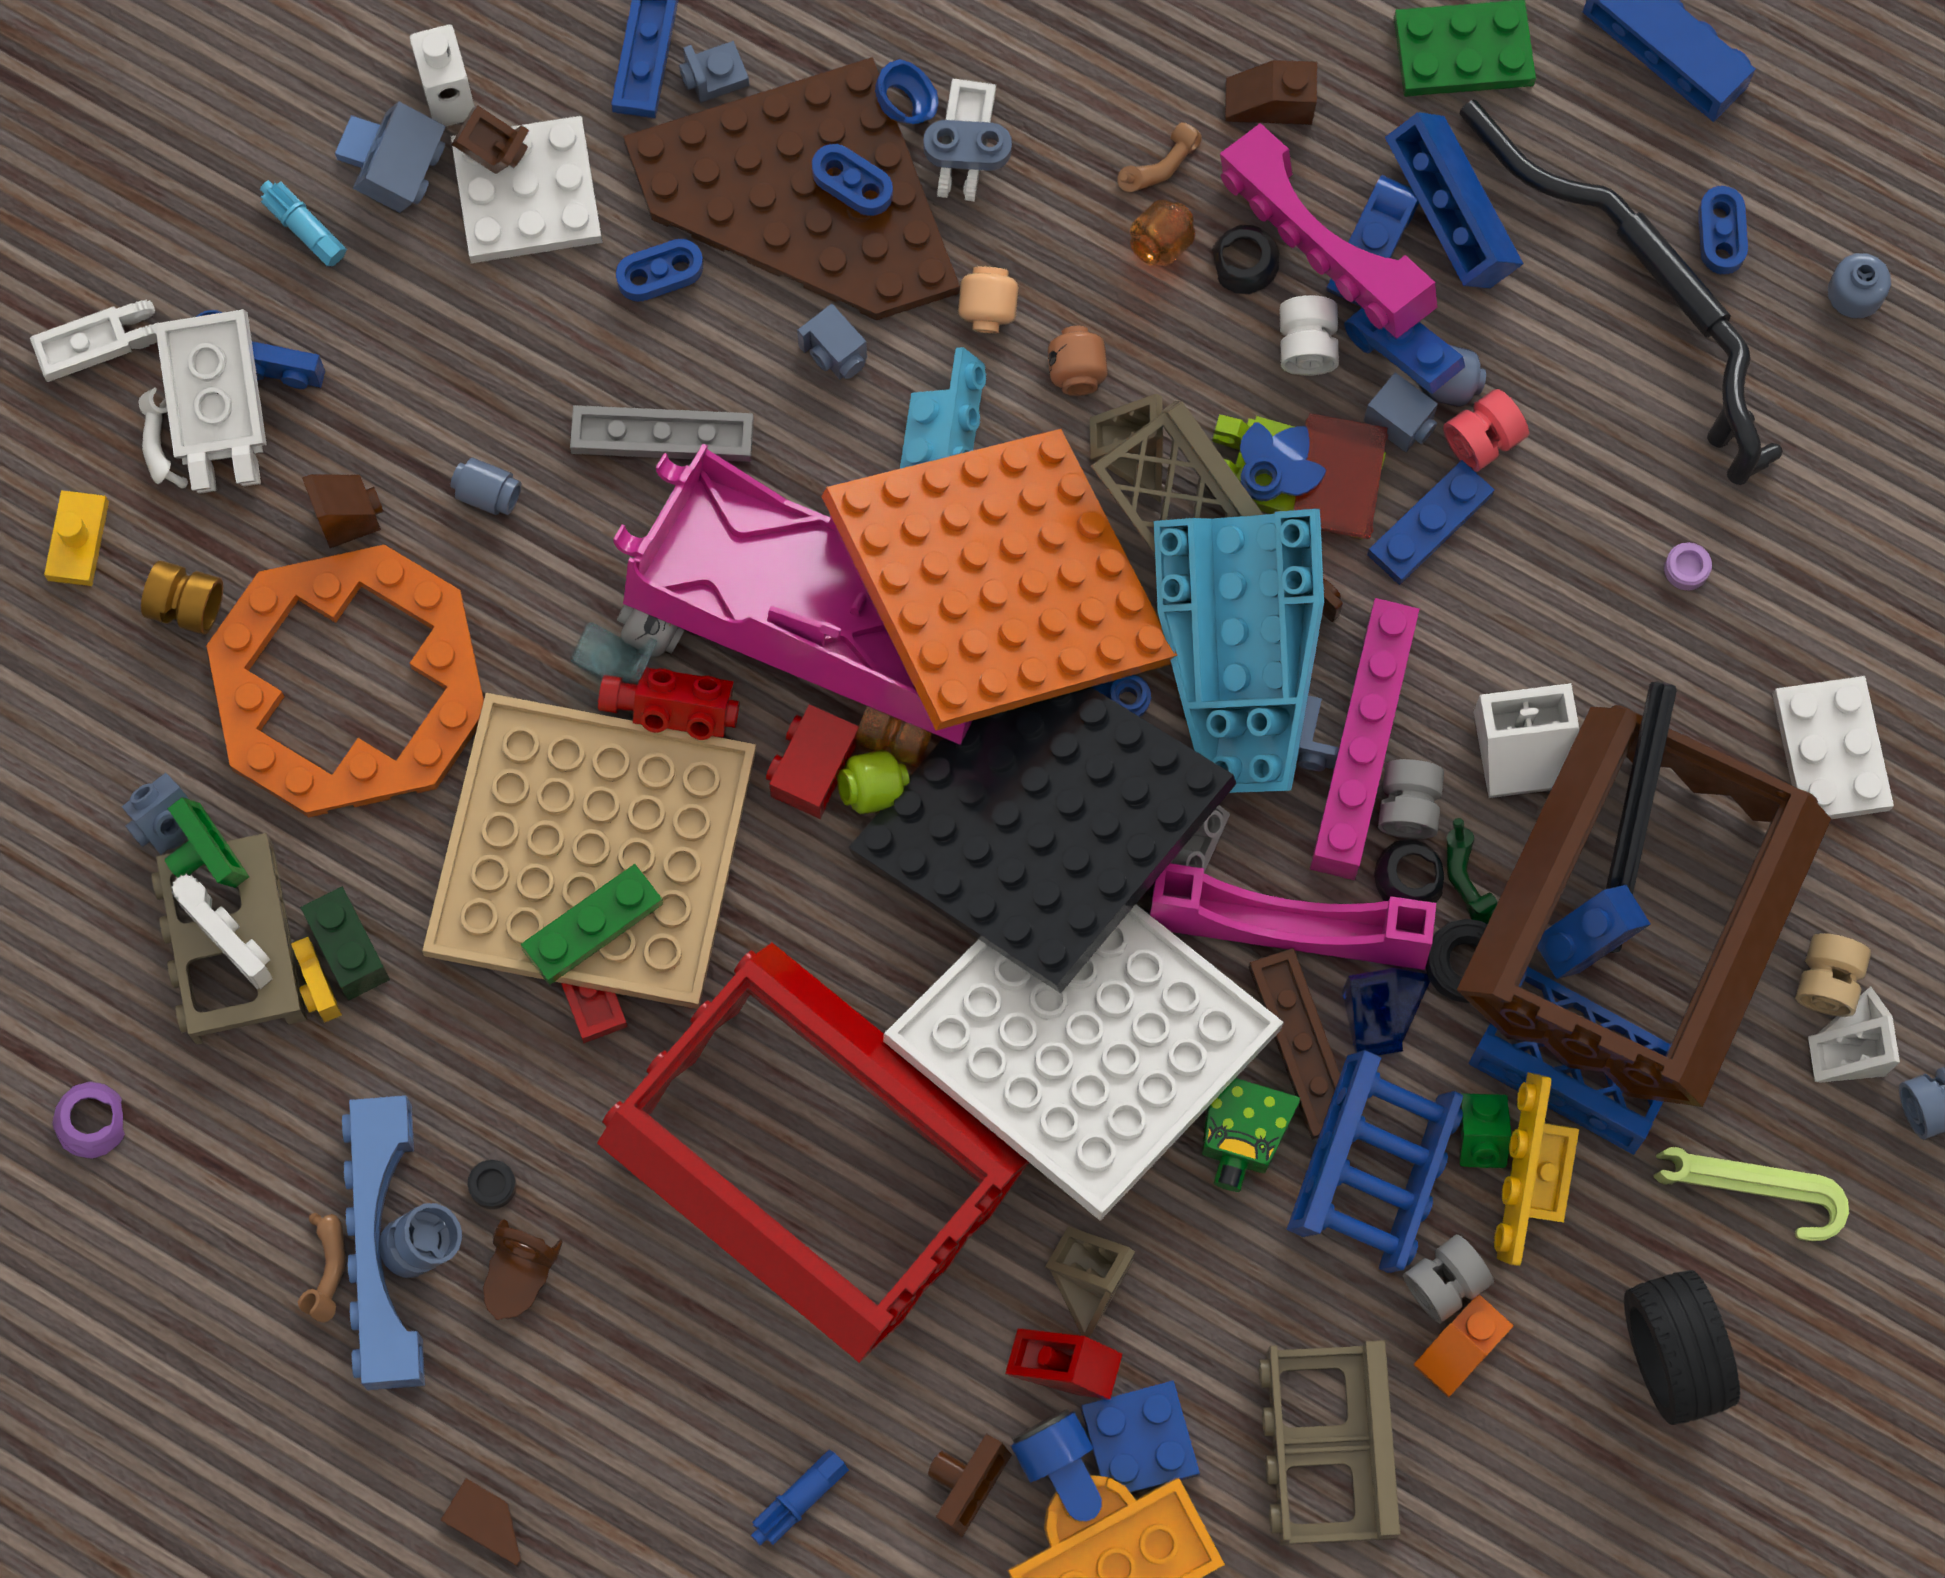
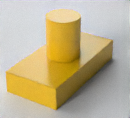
(76, 538)

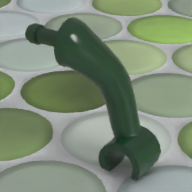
(1459, 848)

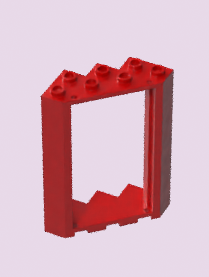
(748, 1230)

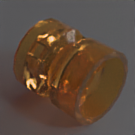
(904, 739)

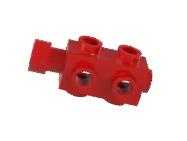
(676, 698)

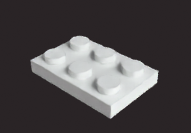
(1834, 746)

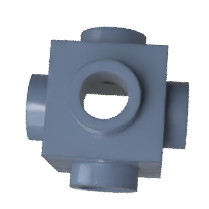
(151, 816)

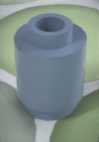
(485, 487)

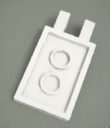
(212, 395)

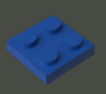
(1141, 1438)

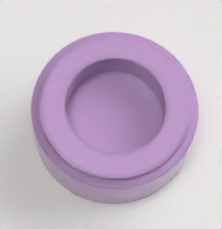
(1687, 566)

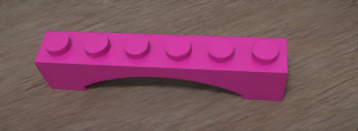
(1390, 290)
(1364, 739)
(1378, 932)

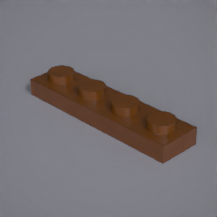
(1302, 1036)

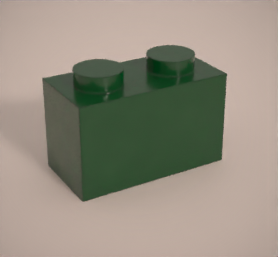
(345, 943)

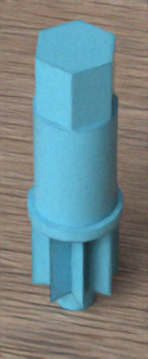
(302, 222)

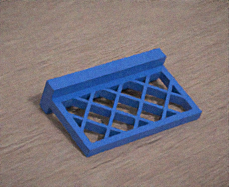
(1570, 1095)

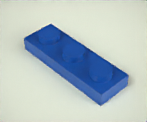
(644, 57)
(1430, 522)

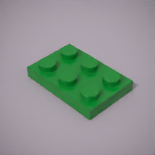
(1464, 48)

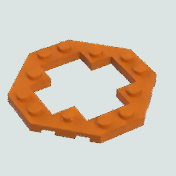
(328, 588)

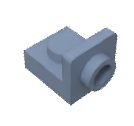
(713, 71)

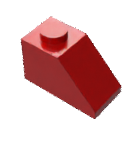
(1064, 1362)

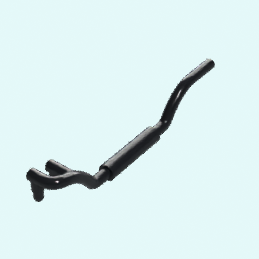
(1669, 272)

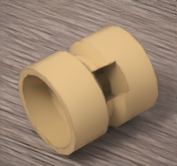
(1833, 973)

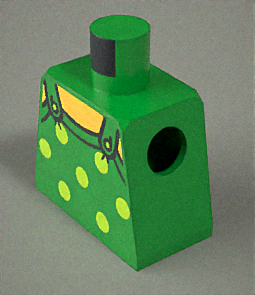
(1245, 1130)

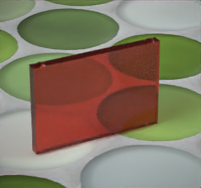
(1353, 465)

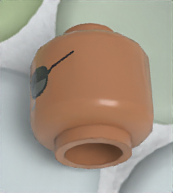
(1077, 361)

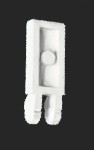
(967, 103)
(93, 339)
(220, 929)

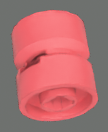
(1491, 427)

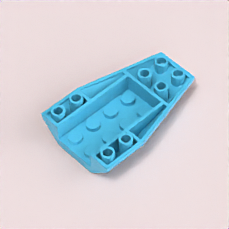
(1245, 623)

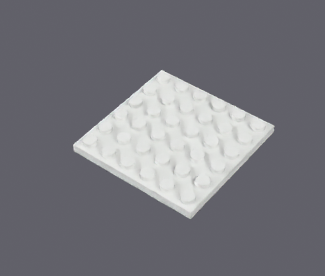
(1092, 1075)

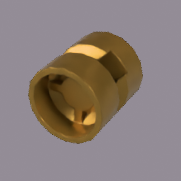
(189, 599)

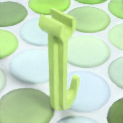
(1761, 1181)

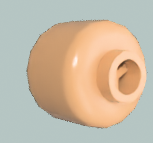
(988, 299)

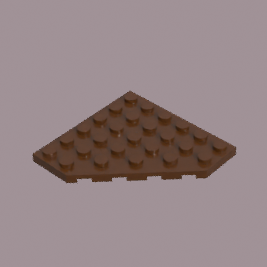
(748, 188)

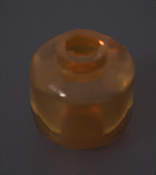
(1162, 233)

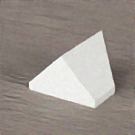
(1856, 1044)

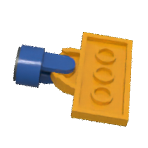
(1098, 1524)

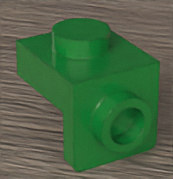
(1485, 1131)

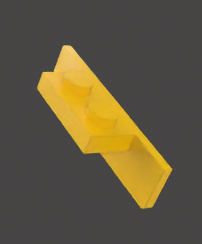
(1539, 1171)

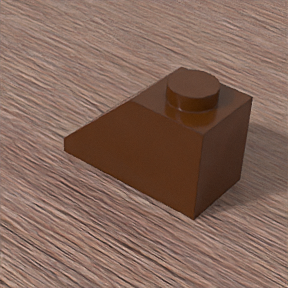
(1273, 93)
(343, 506)

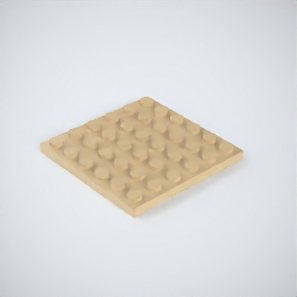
(561, 809)

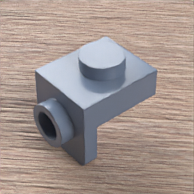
(1311, 754)

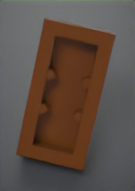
(968, 1482)

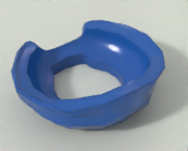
(915, 84)

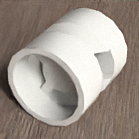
(1308, 330)

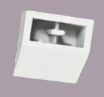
(1525, 737)

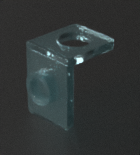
(608, 654)

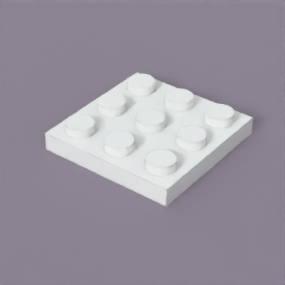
(538, 203)

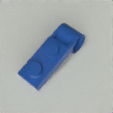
(1382, 221)
(1415, 352)
(290, 366)

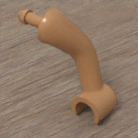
(1136, 178)
(319, 1302)

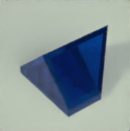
(1382, 1008)

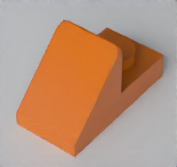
(1463, 1345)

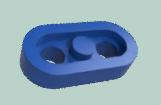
(856, 179)
(1723, 233)
(657, 267)

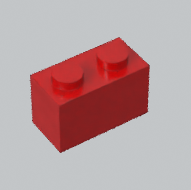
(812, 760)

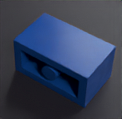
(1592, 931)

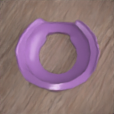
(91, 1144)

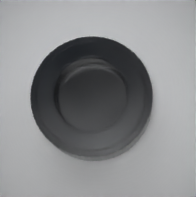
(492, 1184)

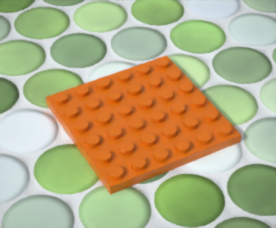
(998, 577)

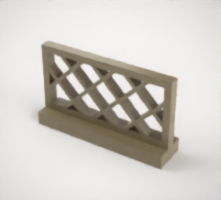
(1201, 456)

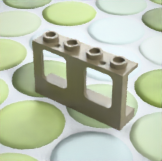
(260, 919)
(1360, 1443)

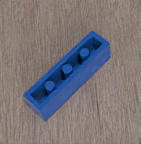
(1677, 50)
(1454, 200)

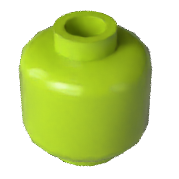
(872, 781)

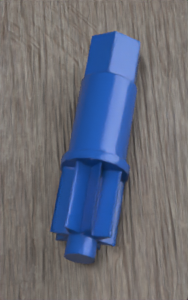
(793, 1503)

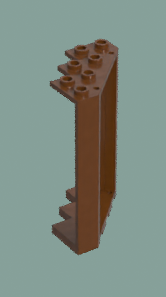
(1739, 954)

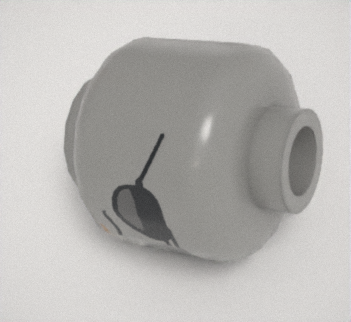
(641, 627)

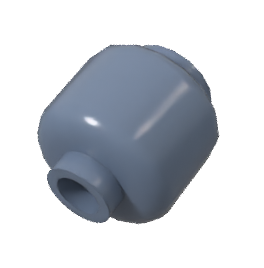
(1859, 285)
(1464, 384)

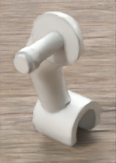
(151, 443)

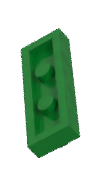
(592, 924)

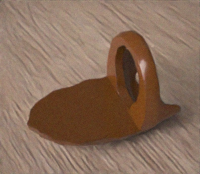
(516, 1271)

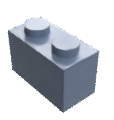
(400, 158)

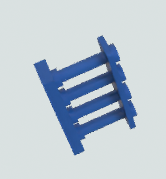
(1332, 1168)

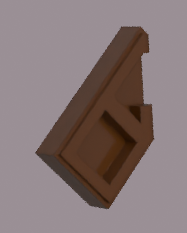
(483, 1520)

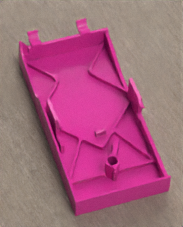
(767, 584)

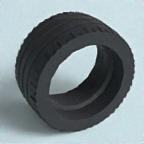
(1682, 1347)

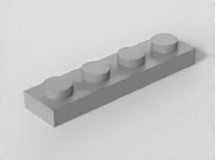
(660, 431)

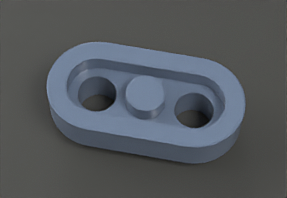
(967, 148)

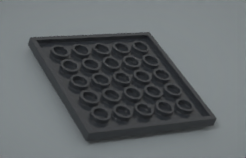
(1044, 826)

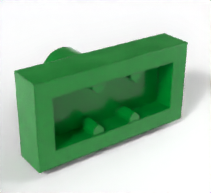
(203, 846)

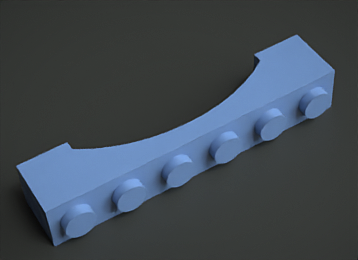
(378, 1136)

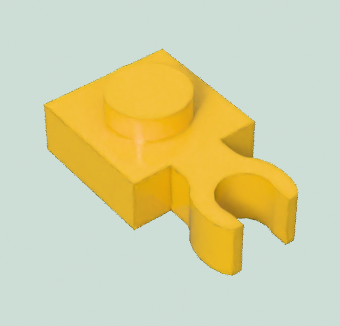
(317, 992)

